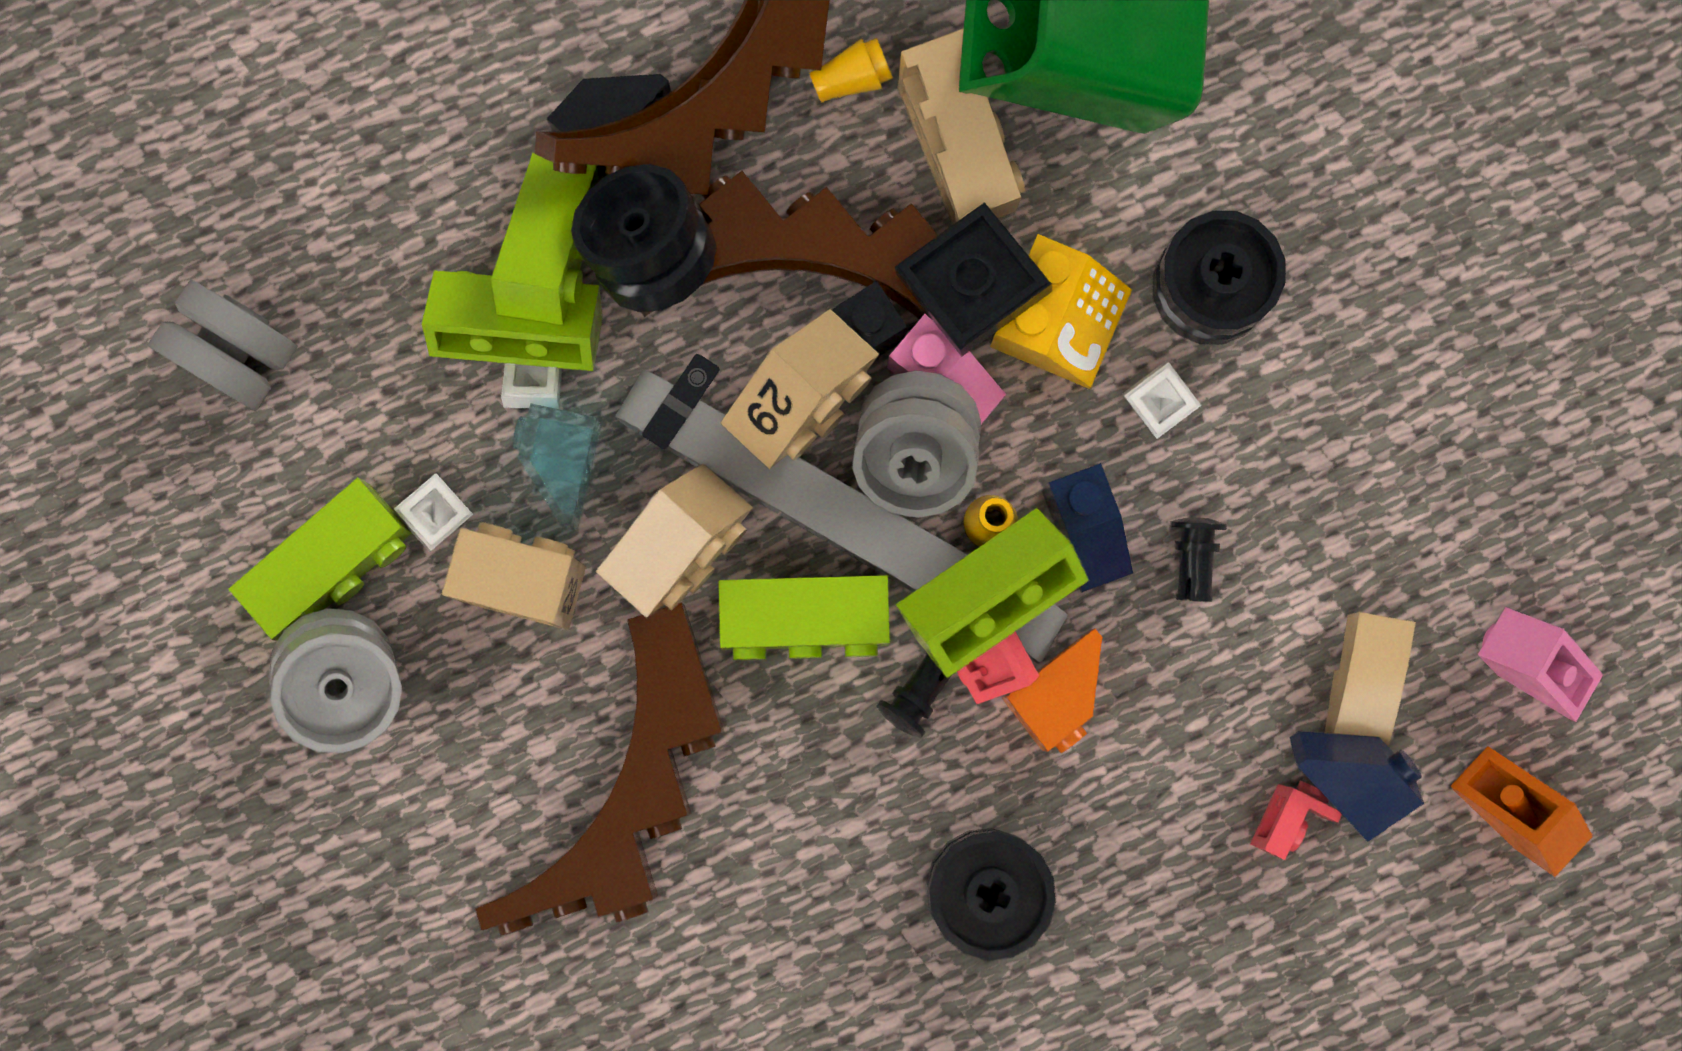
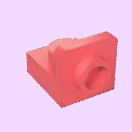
(999, 670)
(1283, 821)

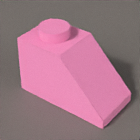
(930, 351)
(1540, 662)

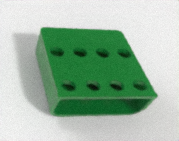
(1092, 59)

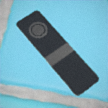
(680, 401)

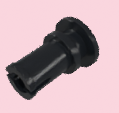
(1196, 557)
(915, 698)

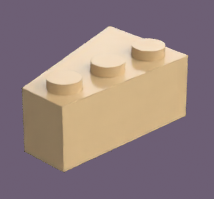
(957, 131)

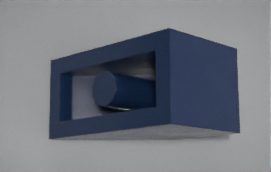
(1091, 521)
(1360, 778)

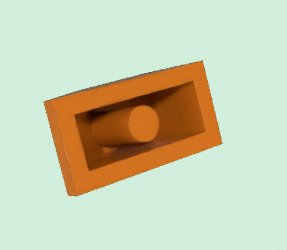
(1061, 695)
(1523, 810)

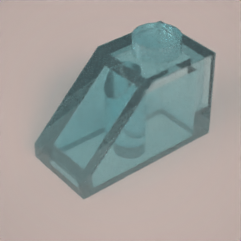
(559, 457)

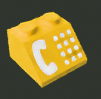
(1074, 322)

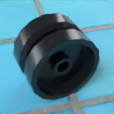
(644, 238)
(1212, 248)
(1018, 912)

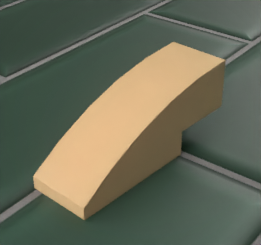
(1370, 676)

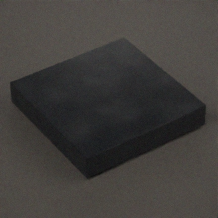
(973, 279)

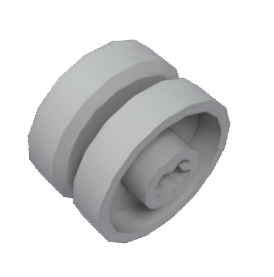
(223, 344)
(917, 444)
(339, 712)

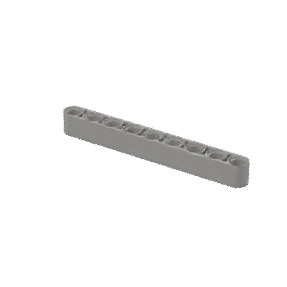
(818, 503)

